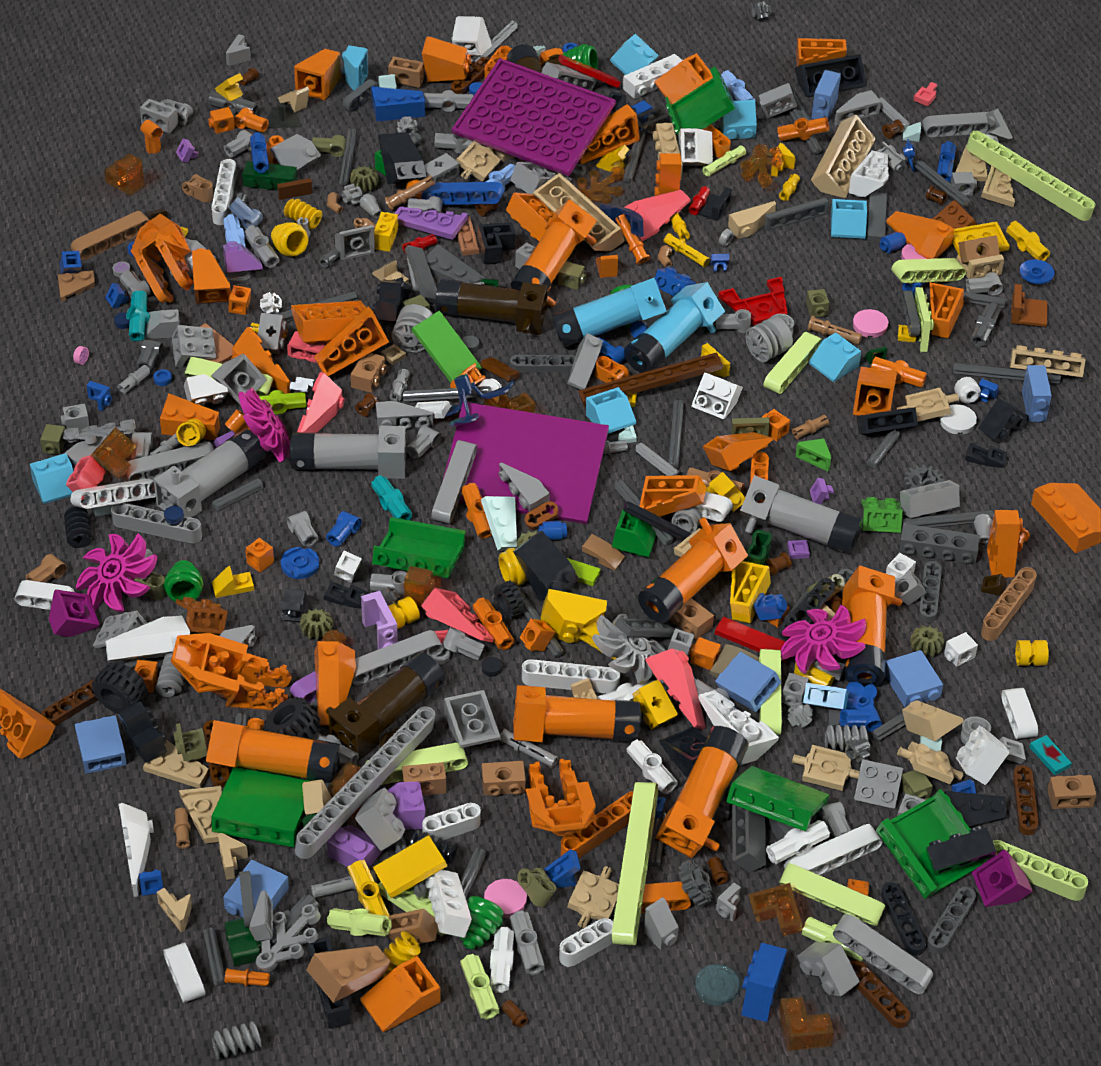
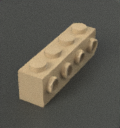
(666, 140)
(1054, 362)

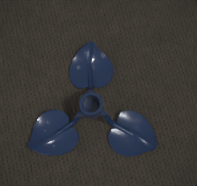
(464, 388)

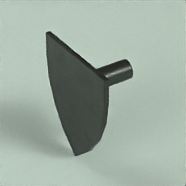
(282, 117)

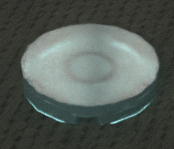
(717, 984)

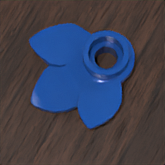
(909, 152)
(860, 696)

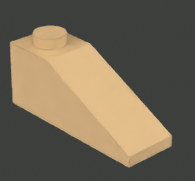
(750, 220)

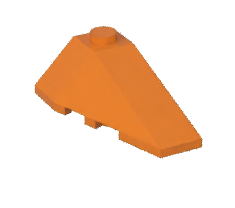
(23, 726)

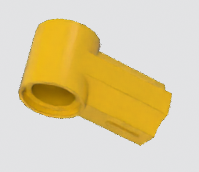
(816, 676)

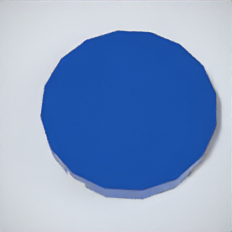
(305, 563)

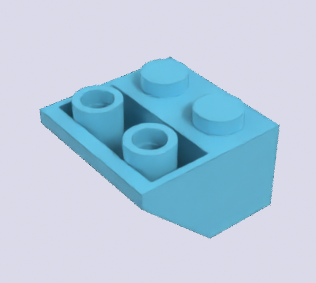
(848, 218)
(610, 409)

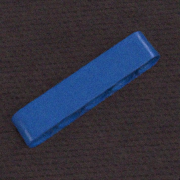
(453, 192)

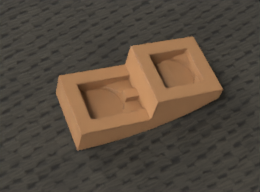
(603, 551)

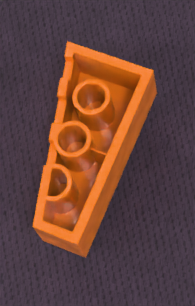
(616, 131)
(352, 343)

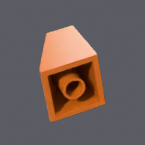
(445, 60)
(319, 73)
(209, 280)
(874, 391)

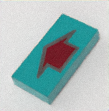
(1050, 755)

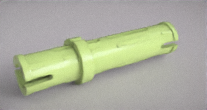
(729, 158)

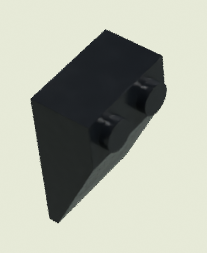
(401, 158)
(545, 565)
(684, 748)

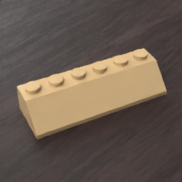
(843, 157)
(560, 190)

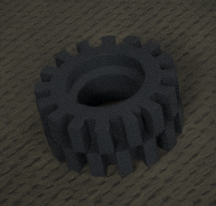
(509, 599)

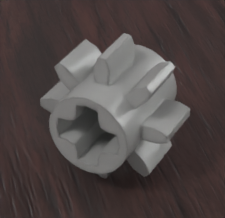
(407, 125)
(351, 194)
(800, 714)

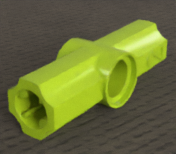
(281, 402)

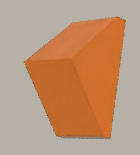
(607, 266)

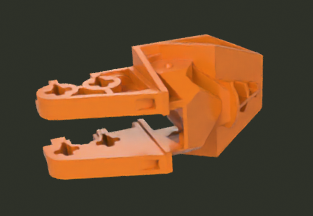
(168, 239)
(228, 671)
(566, 815)

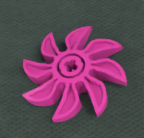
(265, 424)
(116, 572)
(823, 639)

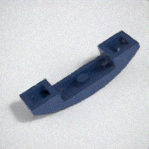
(634, 218)

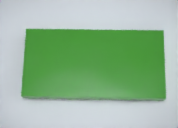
(444, 346)

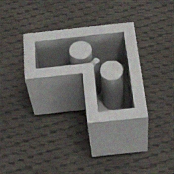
(378, 819)
(831, 965)

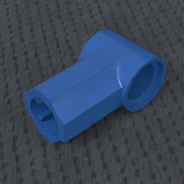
(615, 354)
(344, 526)
(865, 716)

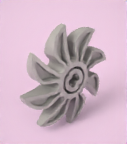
(628, 650)

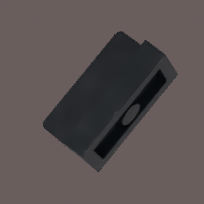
(716, 205)

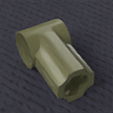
(333, 145)

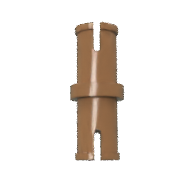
(810, 426)
(182, 828)

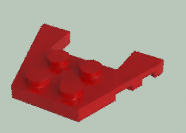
(761, 306)

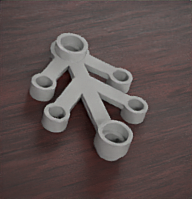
(89, 433)
(270, 957)

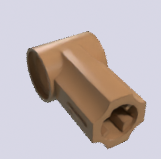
(49, 568)

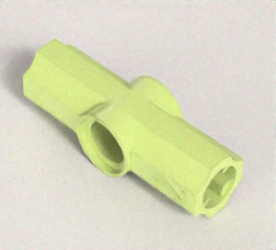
(359, 922)
(824, 933)
(482, 995)

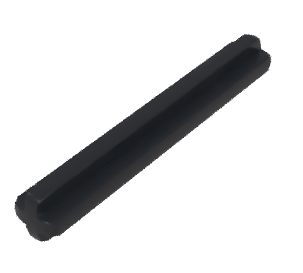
(655, 521)

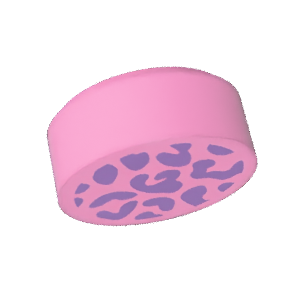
(81, 355)

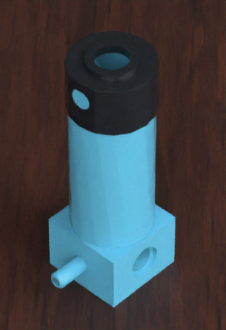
(692, 308)
(609, 312)

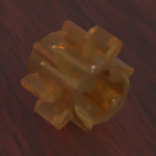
(334, 636)

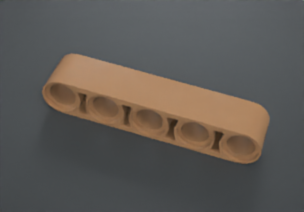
(109, 235)
(1008, 604)

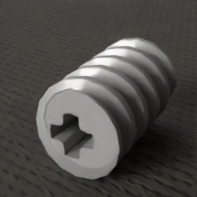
(169, 679)
(839, 737)
(236, 1040)

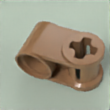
(199, 188)

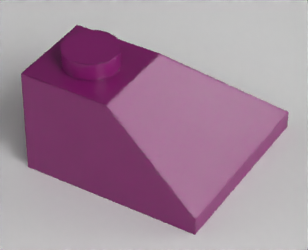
(71, 613)
(1001, 880)

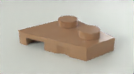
(75, 283)

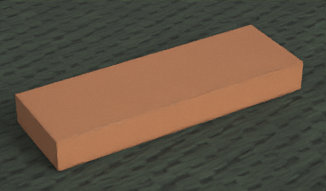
(467, 239)

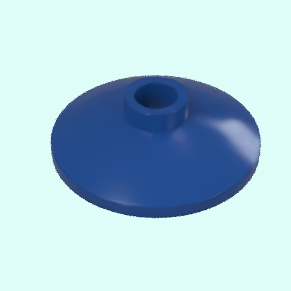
(1036, 271)

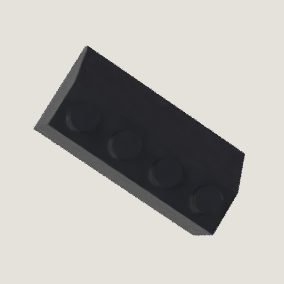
(849, 67)

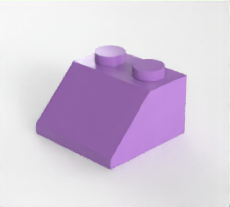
(239, 258)
(410, 804)
(351, 845)

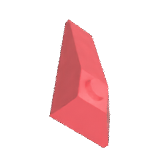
(658, 210)
(323, 406)
(454, 611)
(676, 672)

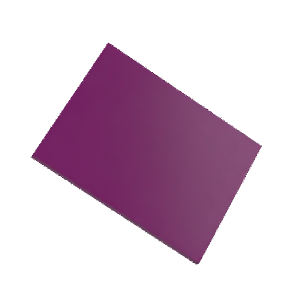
(533, 117)
(550, 448)

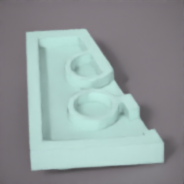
(502, 520)

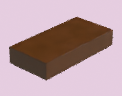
(294, 189)
(500, 369)

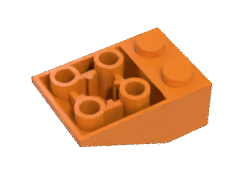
(683, 78)
(733, 449)
(402, 994)

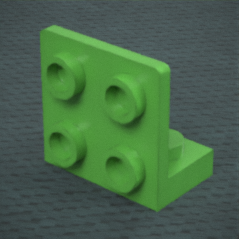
(881, 515)

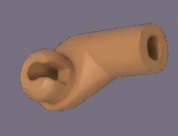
(332, 202)
(358, 223)
(663, 256)

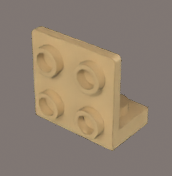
(980, 267)

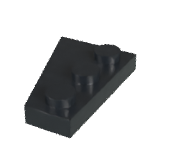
(978, 807)

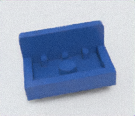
(671, 281)

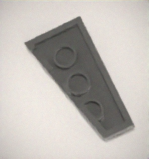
(450, 267)

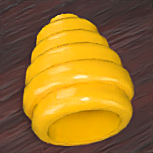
(290, 239)
(511, 568)

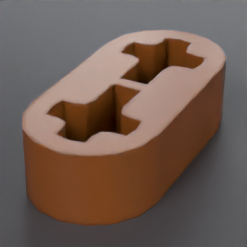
(538, 512)

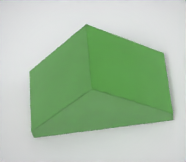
(815, 453)

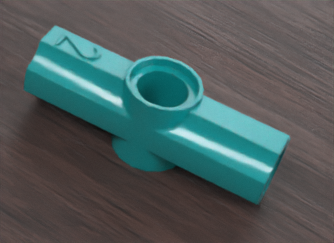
(138, 315)
(391, 498)

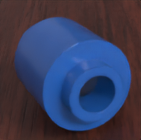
(892, 242)
(554, 529)

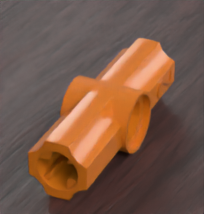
(803, 128)
(904, 372)
(475, 510)
(493, 623)

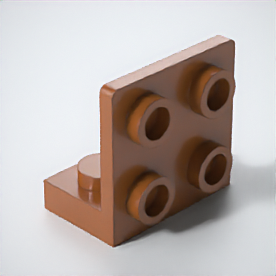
(955, 216)
(1027, 310)
(204, 615)

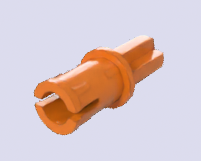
(247, 977)

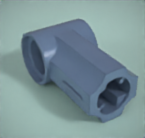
(245, 214)

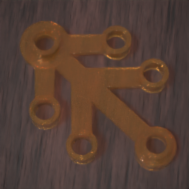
(760, 152)
(616, 175)

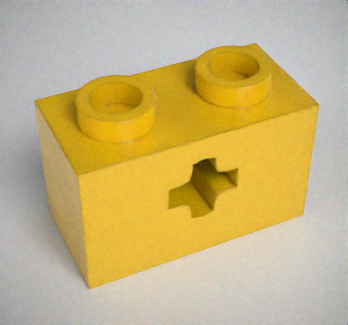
(385, 231)
(654, 694)

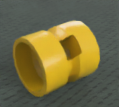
(191, 432)
(404, 611)
(1031, 652)

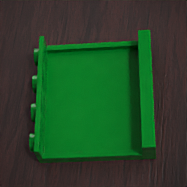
(701, 105)
(420, 546)
(776, 797)
(260, 807)
(914, 830)

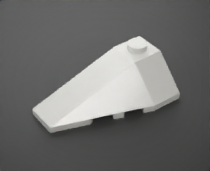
(869, 174)
(723, 713)

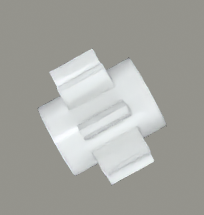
(270, 303)

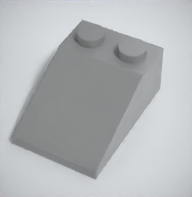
(532, 176)
(470, 719)

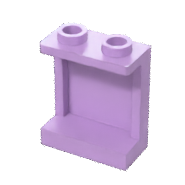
(377, 612)

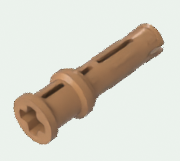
(403, 195)
(826, 327)

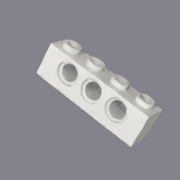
(643, 80)
(448, 903)

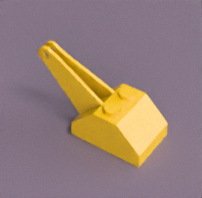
(573, 616)

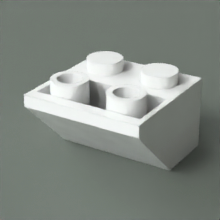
(471, 34)
(695, 147)
(203, 389)
(716, 396)
(982, 755)

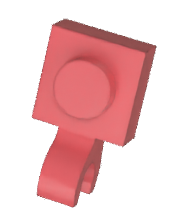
(926, 95)

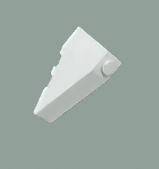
(148, 640)
(137, 841)

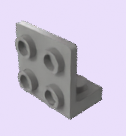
(777, 100)
(192, 342)
(118, 625)
(878, 784)

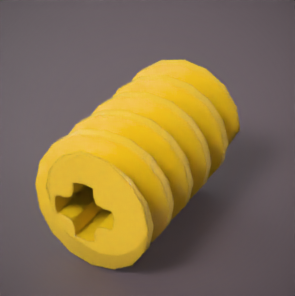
(296, 209)
(401, 951)

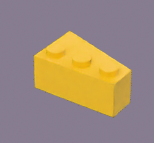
(747, 584)

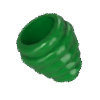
(583, 54)
(183, 581)
(485, 920)

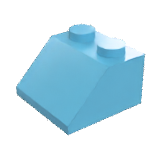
(633, 55)
(355, 66)
(741, 121)
(835, 357)
(51, 477)

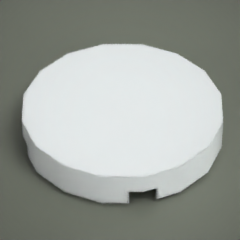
(960, 420)

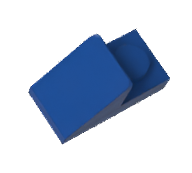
(562, 870)

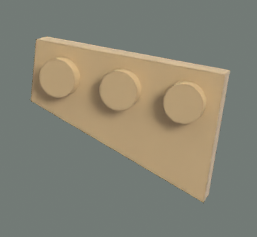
(972, 163)
(998, 188)
(171, 766)
(200, 806)

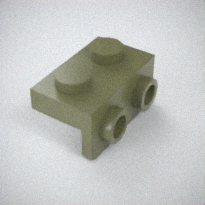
(748, 425)
(190, 743)

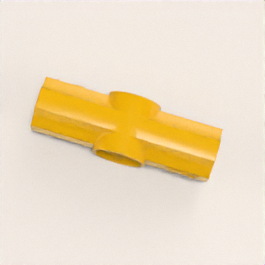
(1028, 241)
(363, 881)

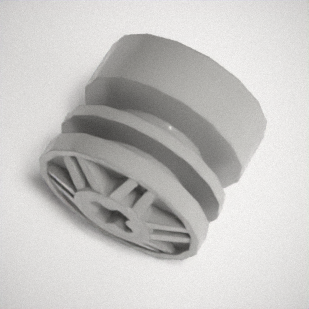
(407, 319)
(769, 339)

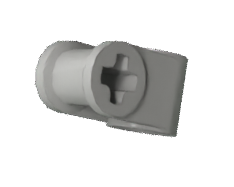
(182, 114)

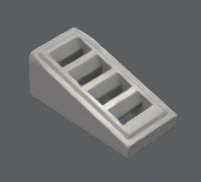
(262, 919)

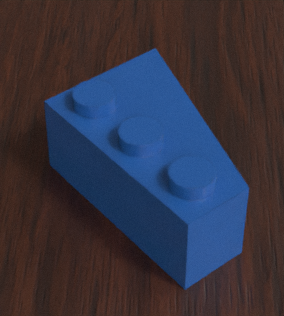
(397, 103)
(762, 981)

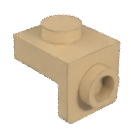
(583, 689)

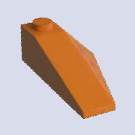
(925, 234)
(250, 345)
(333, 674)

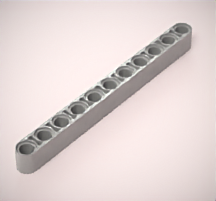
(364, 783)

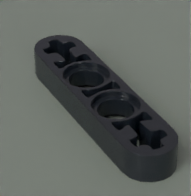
(804, 606)
(904, 918)

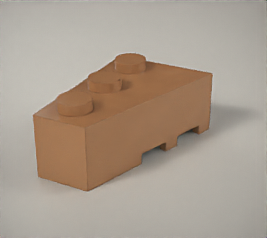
(347, 970)

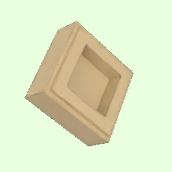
(393, 354)

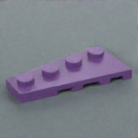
(436, 223)

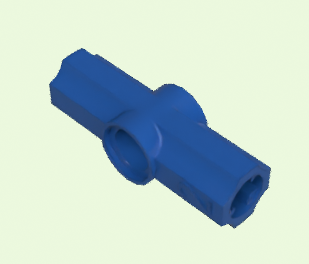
(259, 152)
(946, 160)

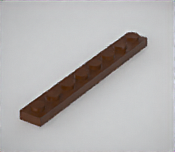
(657, 377)

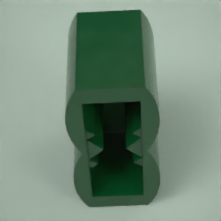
(759, 548)
(242, 945)

